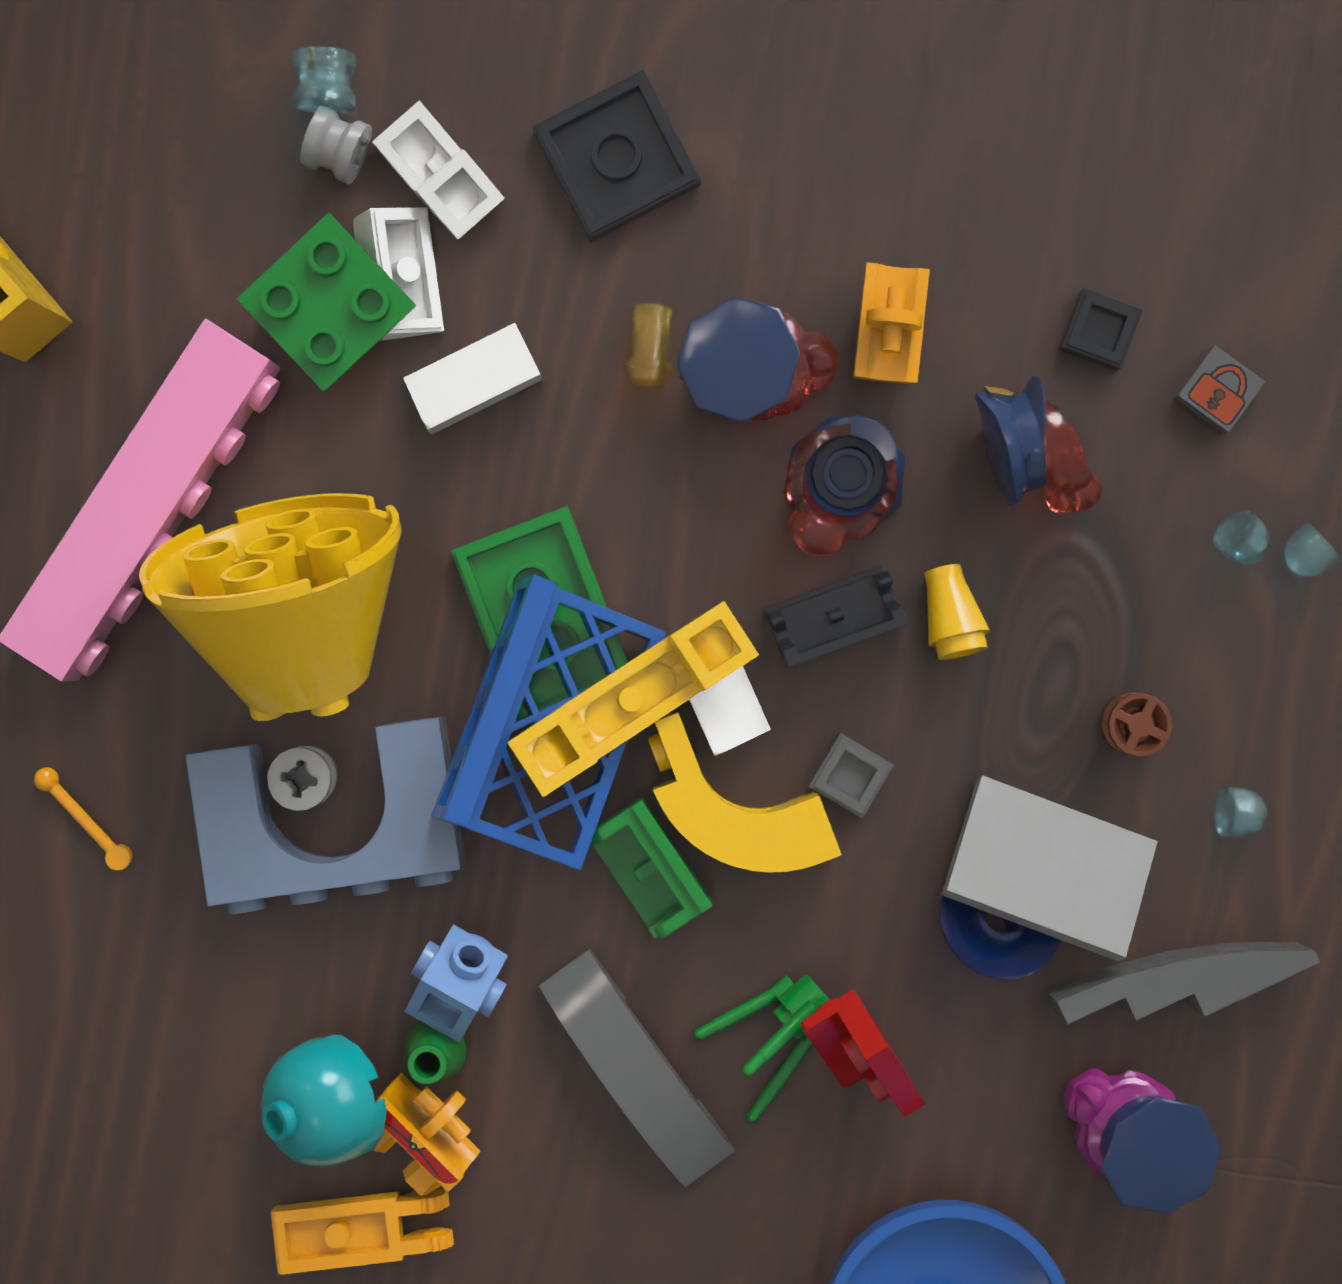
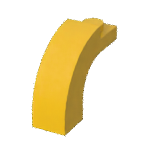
(748, 838)

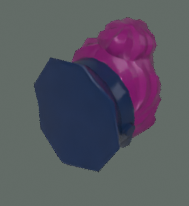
(1142, 1139)

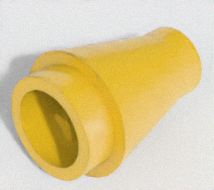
(953, 615)

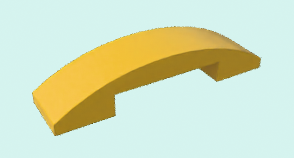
(632, 698)

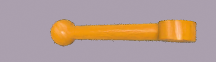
(116, 856)

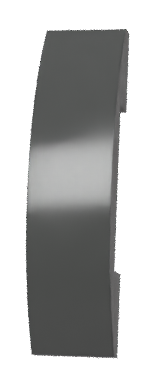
(635, 1069)

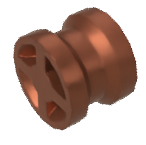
(1147, 729)

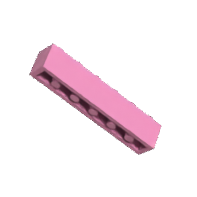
(141, 503)

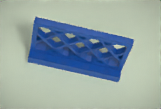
(495, 715)

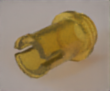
(649, 345)

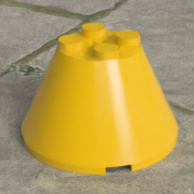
(282, 598)

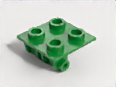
(326, 302)

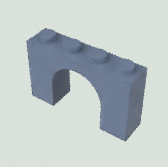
(253, 860)

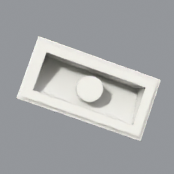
(404, 249)
(472, 379)
(729, 712)

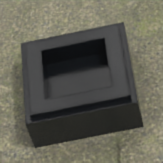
(1100, 329)

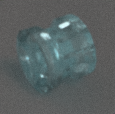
(324, 79)

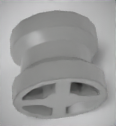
(335, 144)
(315, 778)

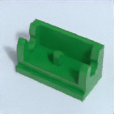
(650, 868)

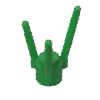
(797, 1003)

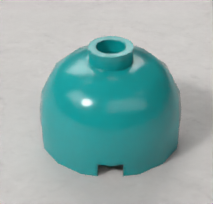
(322, 1103)

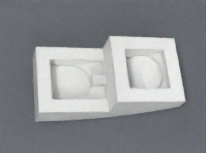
(438, 170)

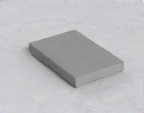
(1050, 868)

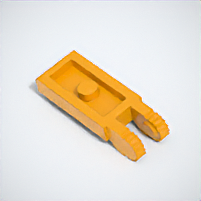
(355, 1231)

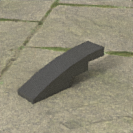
(1204, 975)

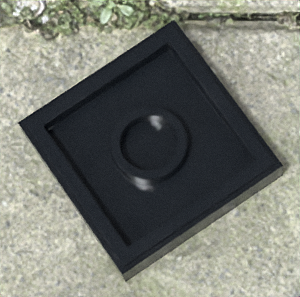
(617, 155)

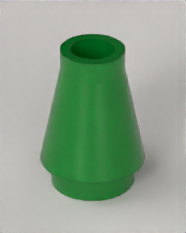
(427, 1039)

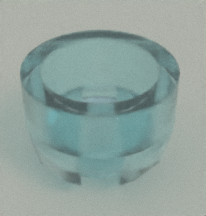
(1244, 526)
(1309, 552)
(1238, 812)

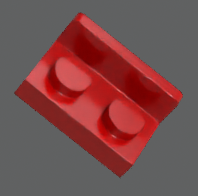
(858, 1050)

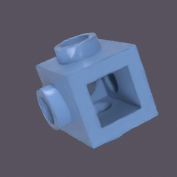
(456, 982)

